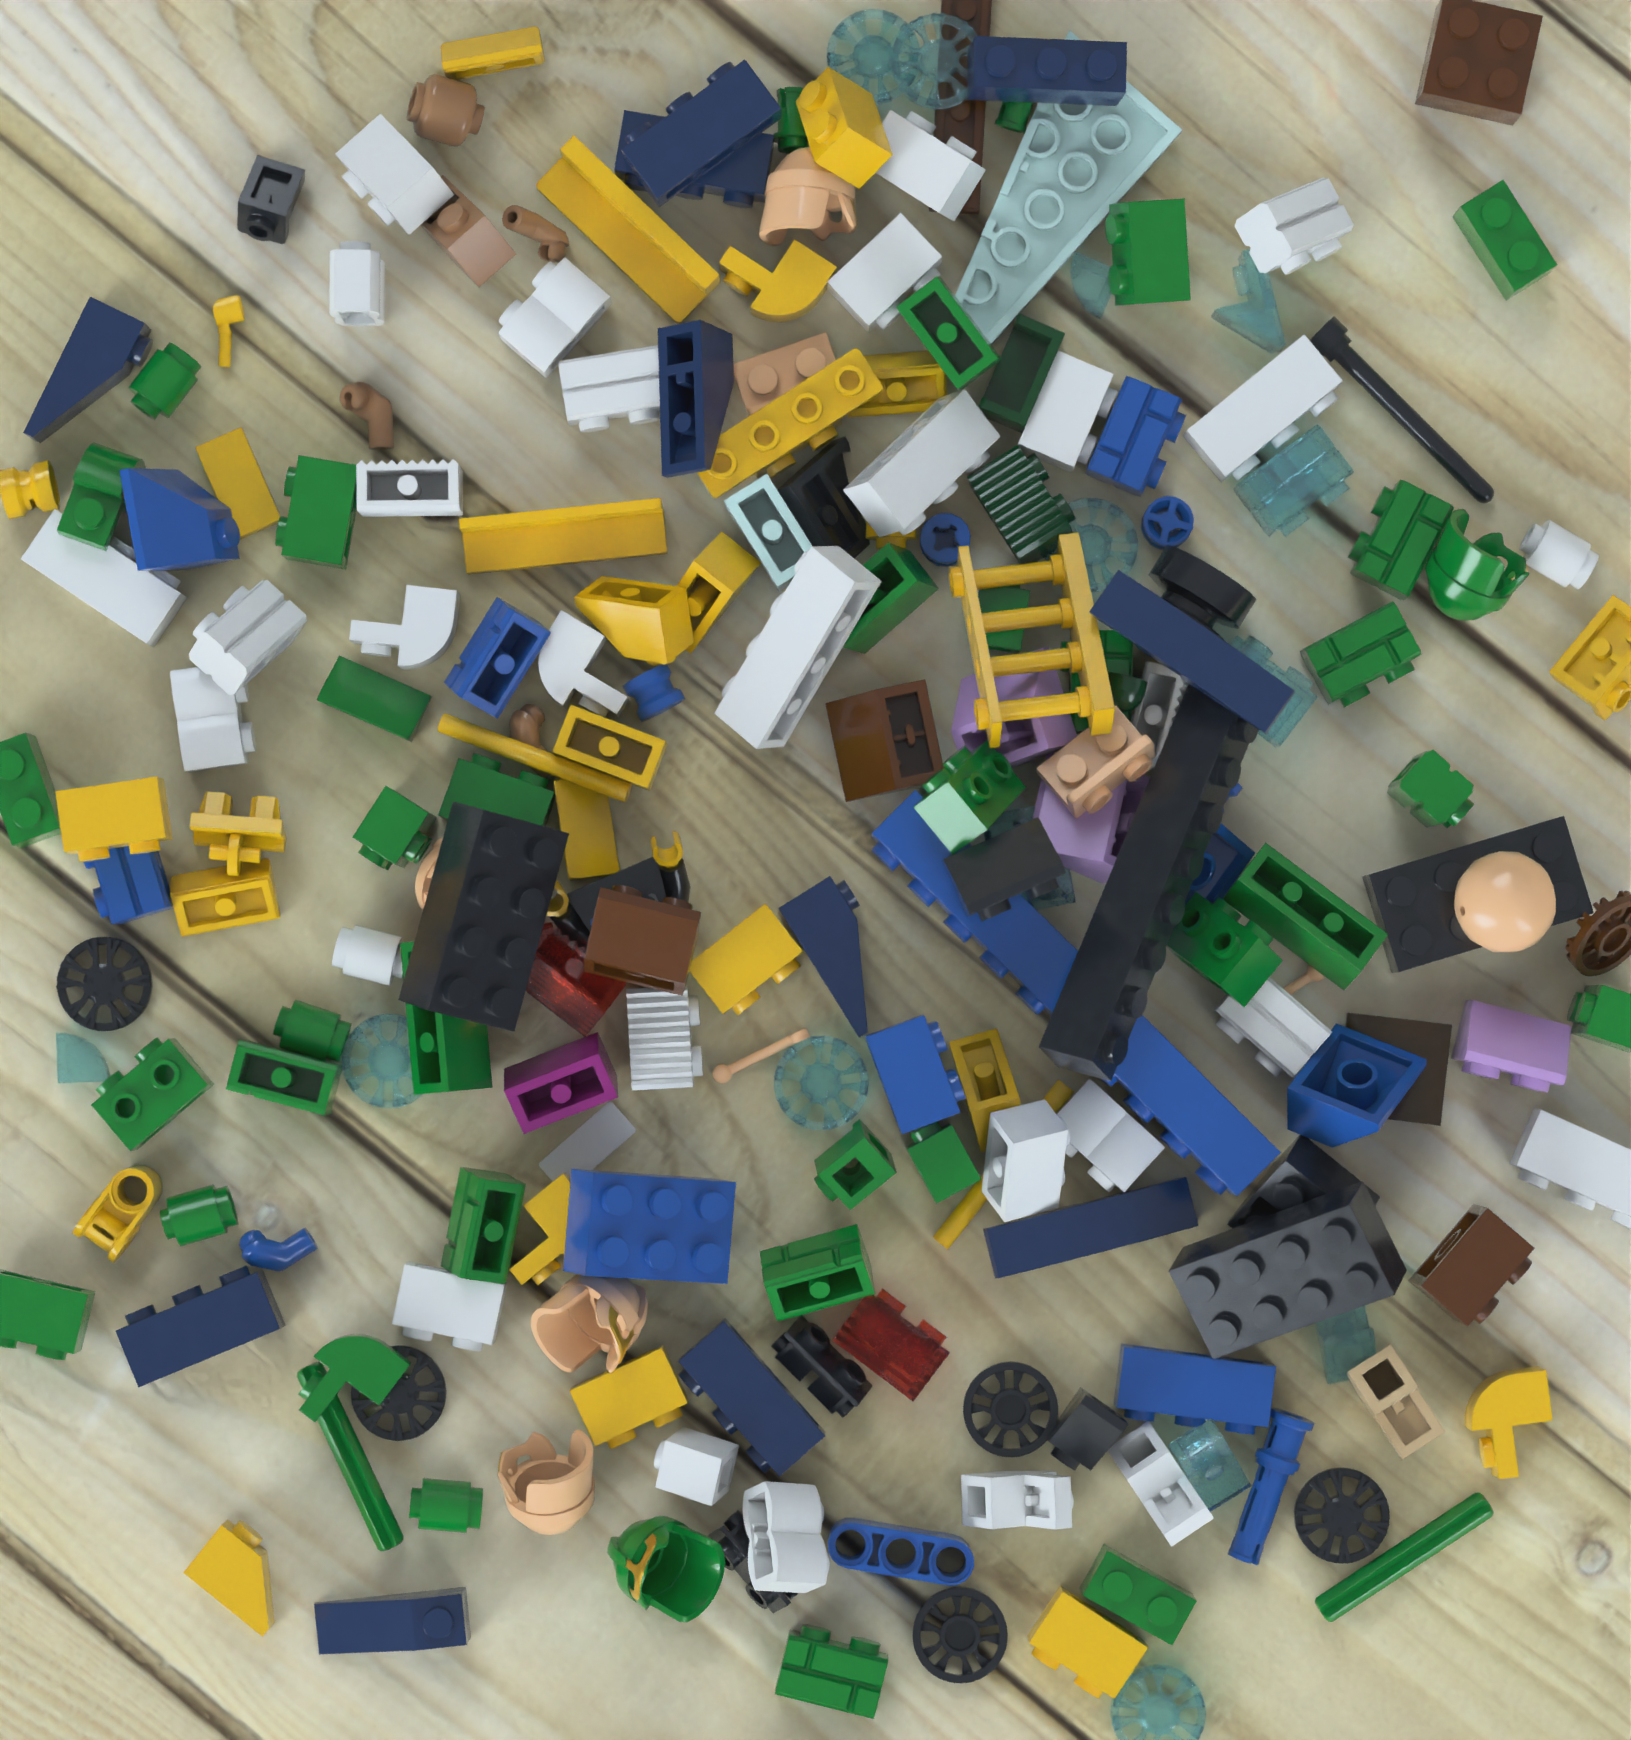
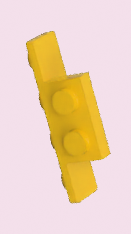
(791, 423)

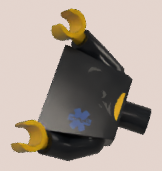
(655, 877)

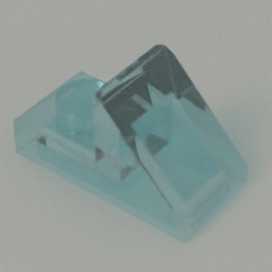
(1258, 317)
(1345, 1343)
(1209, 1464)

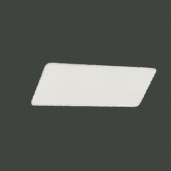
(589, 1143)

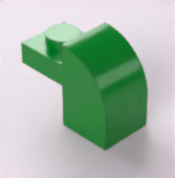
(96, 496)
(355, 1359)

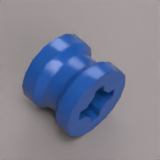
(1169, 514)
(945, 552)
(653, 692)

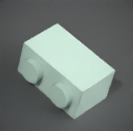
(769, 529)

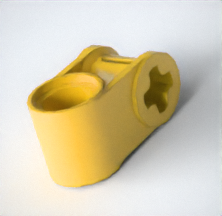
(113, 1217)

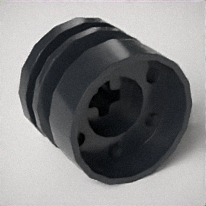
(1201, 590)

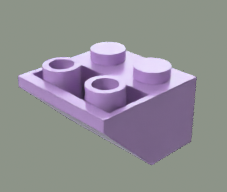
(1020, 739)
(1092, 840)
(1513, 1043)

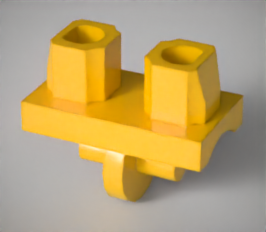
(238, 837)

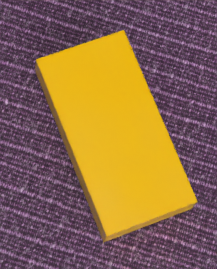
(239, 481)

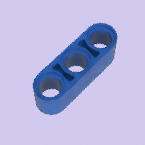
(920, 1567)

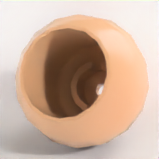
(1505, 902)

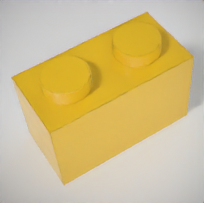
(843, 127)
(610, 747)
(114, 817)
(745, 960)
(629, 1397)
(1085, 1643)

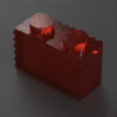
(564, 987)
(891, 1343)

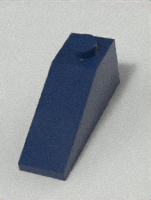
(92, 363)
(693, 393)
(830, 938)
(394, 1622)

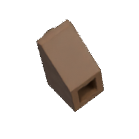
(468, 237)

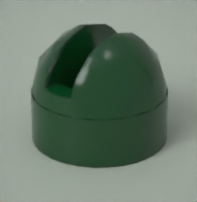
(1127, 691)

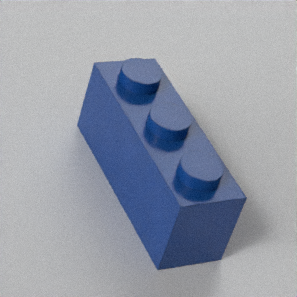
(1194, 1388)

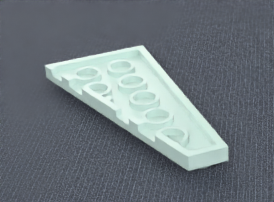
(1056, 196)

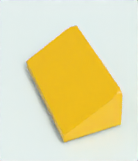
(492, 53)
(909, 383)
(591, 837)
(218, 901)

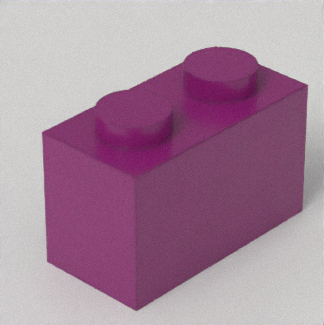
(560, 1083)

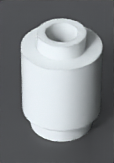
(1559, 554)
(368, 954)

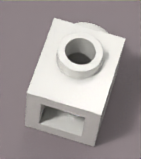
(695, 1465)

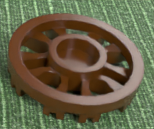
(1602, 936)

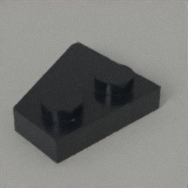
(820, 503)

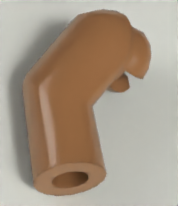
(537, 228)
(373, 409)
(525, 728)

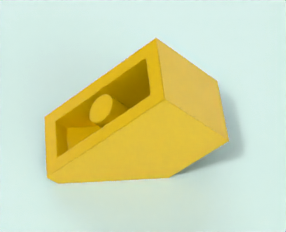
(715, 583)
(639, 617)
(984, 1079)
(237, 1574)

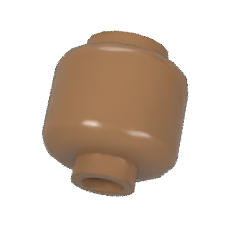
(445, 110)

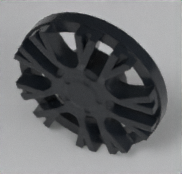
(104, 984)
(403, 1399)
(1010, 1409)
(1341, 1515)
(960, 1635)

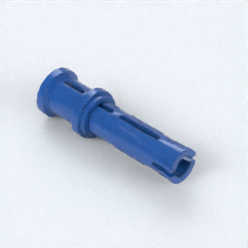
(1276, 1463)

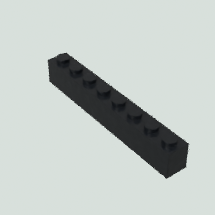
(1147, 888)

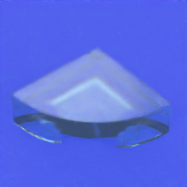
(1090, 283)
(79, 1060)

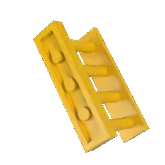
(1081, 655)

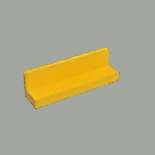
(628, 231)
(564, 536)

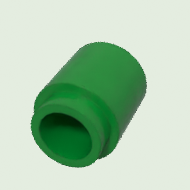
(164, 381)
(312, 1031)
(199, 1214)
(446, 1505)

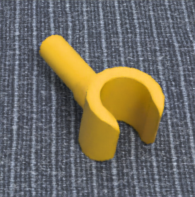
(226, 312)

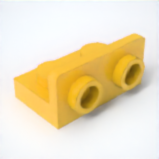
(1600, 660)

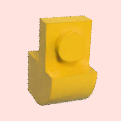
(788, 291)
(550, 1212)
(1503, 1402)

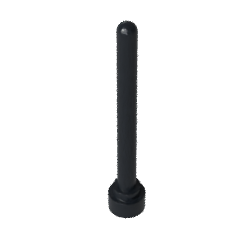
(1333, 344)

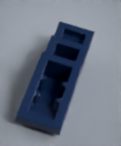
(1192, 652)
(1090, 1227)

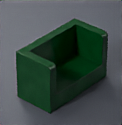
(1021, 373)

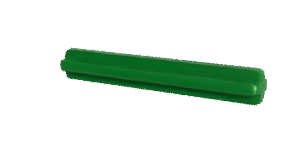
(356, 1469)
(1404, 1557)

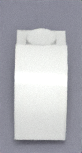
(425, 631)
(565, 665)
(1160, 1483)
(1017, 1499)

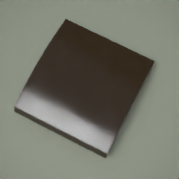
(1425, 1039)

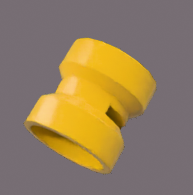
(29, 489)

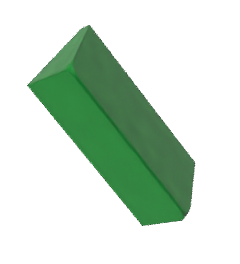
(374, 698)

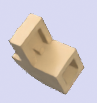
(1395, 1401)

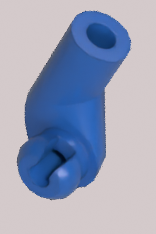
(275, 1255)

